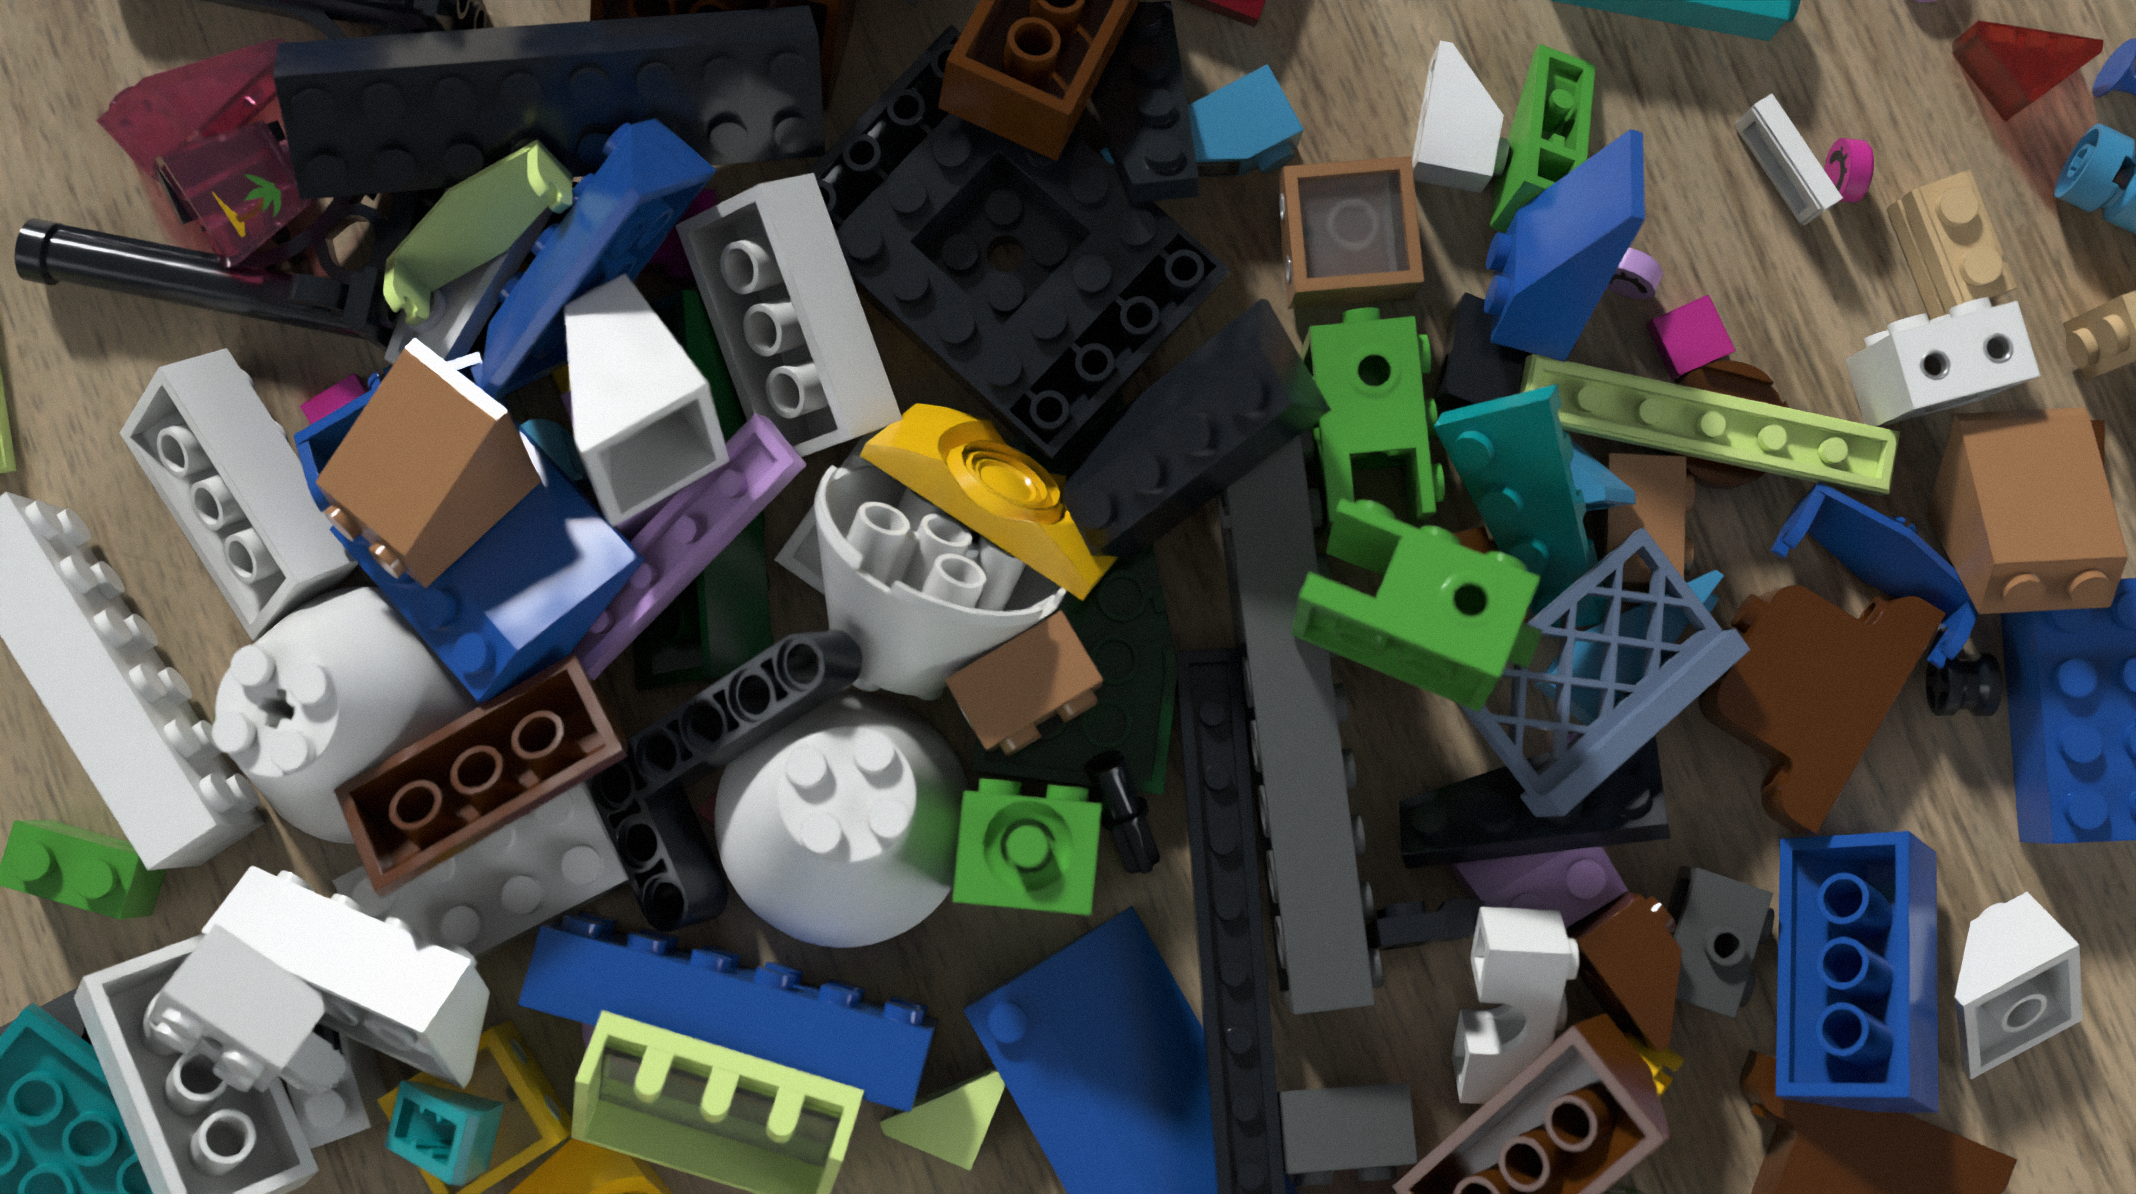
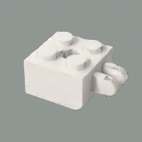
(247, 1017)

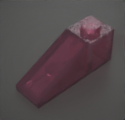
(192, 102)

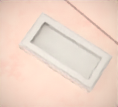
(1787, 160)

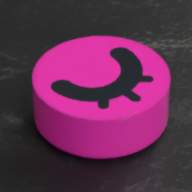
(1850, 168)

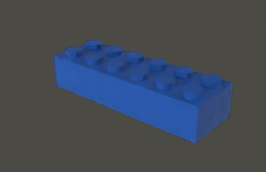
(709, 996)

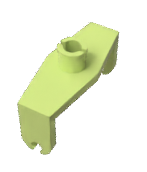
(474, 225)

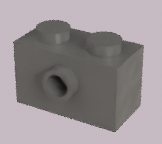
(1718, 935)
(1346, 1129)

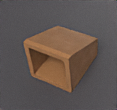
(426, 468)
(2028, 511)

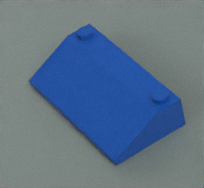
(1106, 1064)

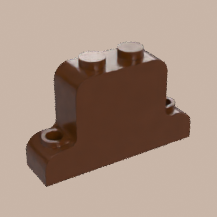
(1815, 690)
(1862, 1151)

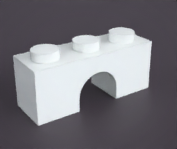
(1524, 965)

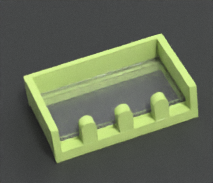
(711, 1110)

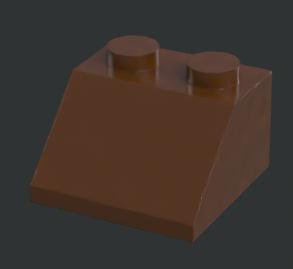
(1631, 965)

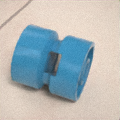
(2101, 175)

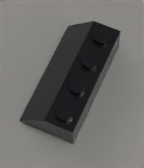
(1191, 435)

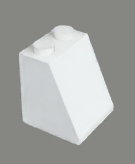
(636, 402)

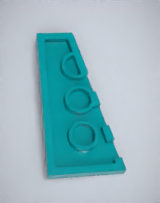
(1525, 491)

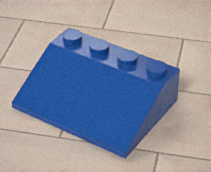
(609, 232)
(518, 591)

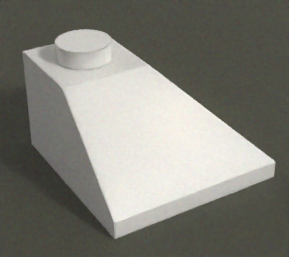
(2015, 983)

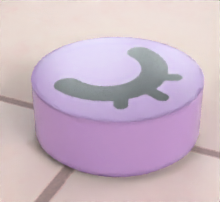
(1636, 276)

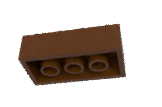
(1032, 66)

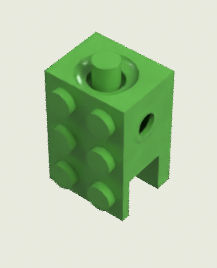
(1378, 410)
(1441, 612)
(1027, 848)

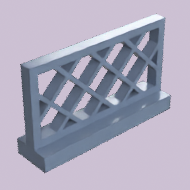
(1643, 708)

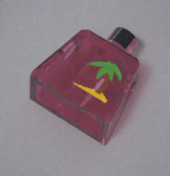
(235, 188)

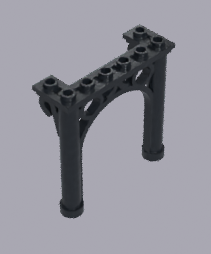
(255, 288)

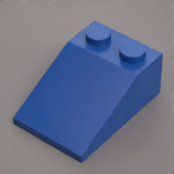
(1565, 251)

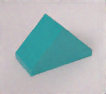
(444, 1130)

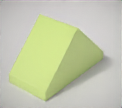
(949, 1120)

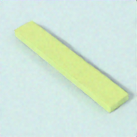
(1717, 426)

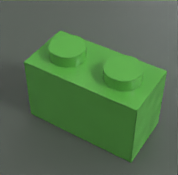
(79, 869)

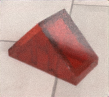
(2019, 63)

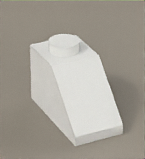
(1457, 127)

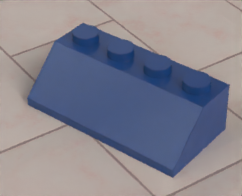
(1858, 972)

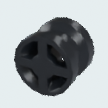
(1965, 685)

